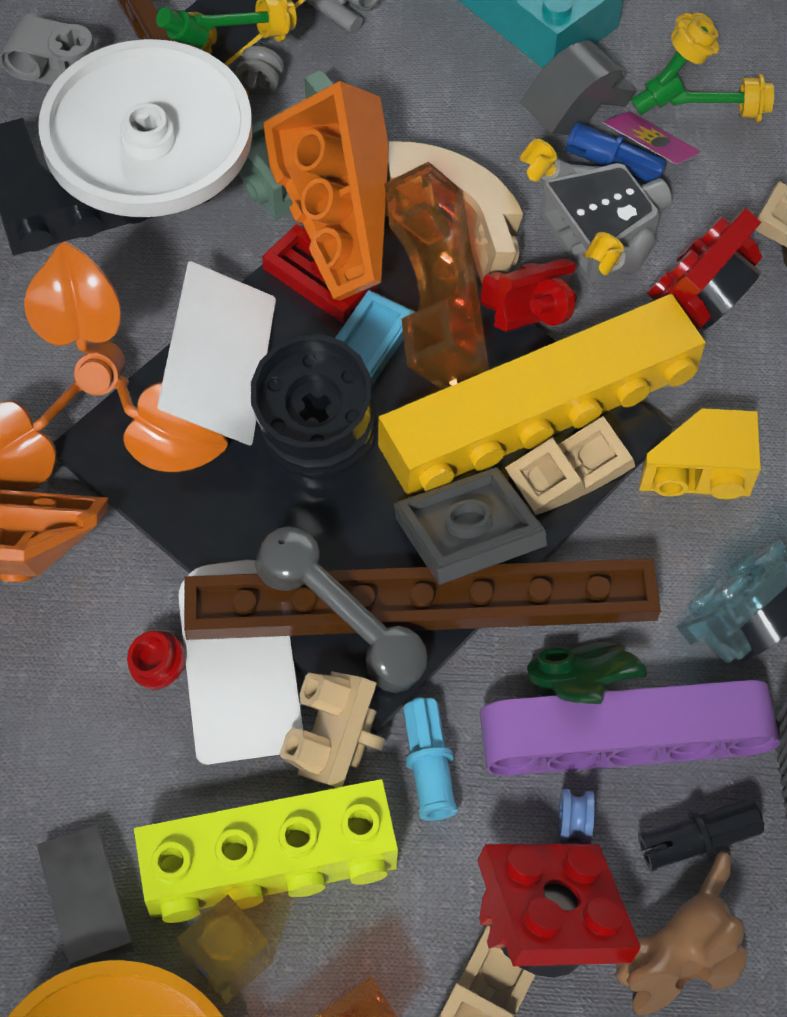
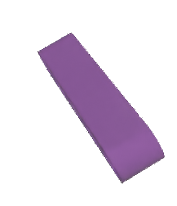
(629, 728)

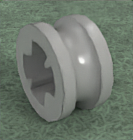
(259, 70)

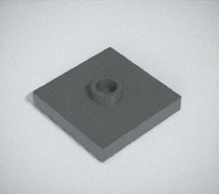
(469, 525)

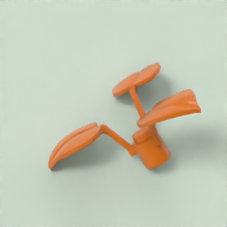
(77, 302)

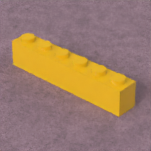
(540, 395)

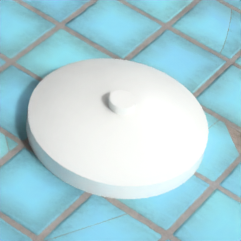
(145, 128)

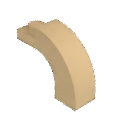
(489, 204)

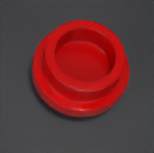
(156, 659)

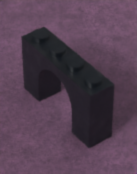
(33, 203)

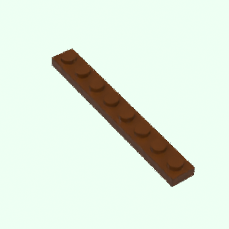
(414, 600)

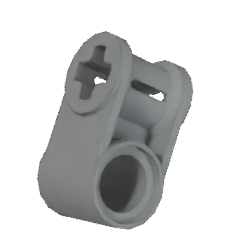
(44, 48)

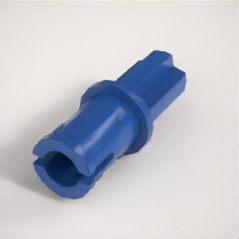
(608, 150)

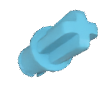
(429, 759)

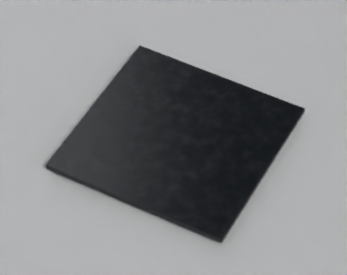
(245, 494)

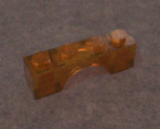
(446, 333)

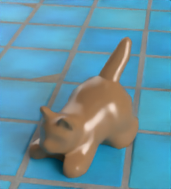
(696, 943)

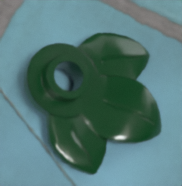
(583, 671)

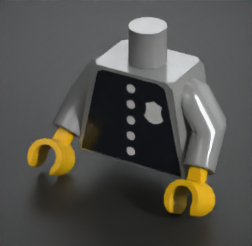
(597, 211)

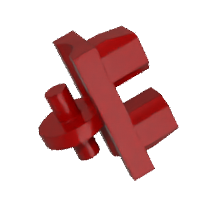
(530, 295)

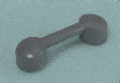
(291, 559)

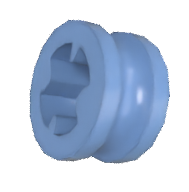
(575, 817)

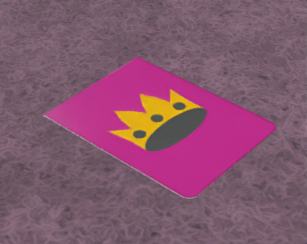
(652, 137)

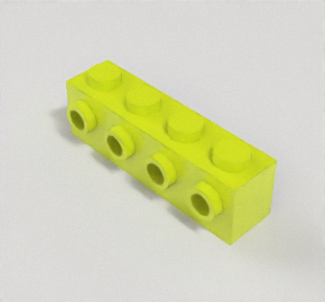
(266, 850)

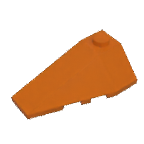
(334, 168)

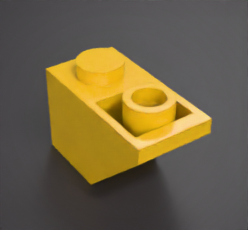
(708, 455)

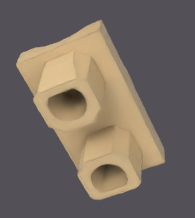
(338, 731)

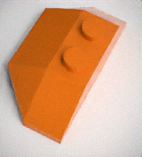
(41, 529)

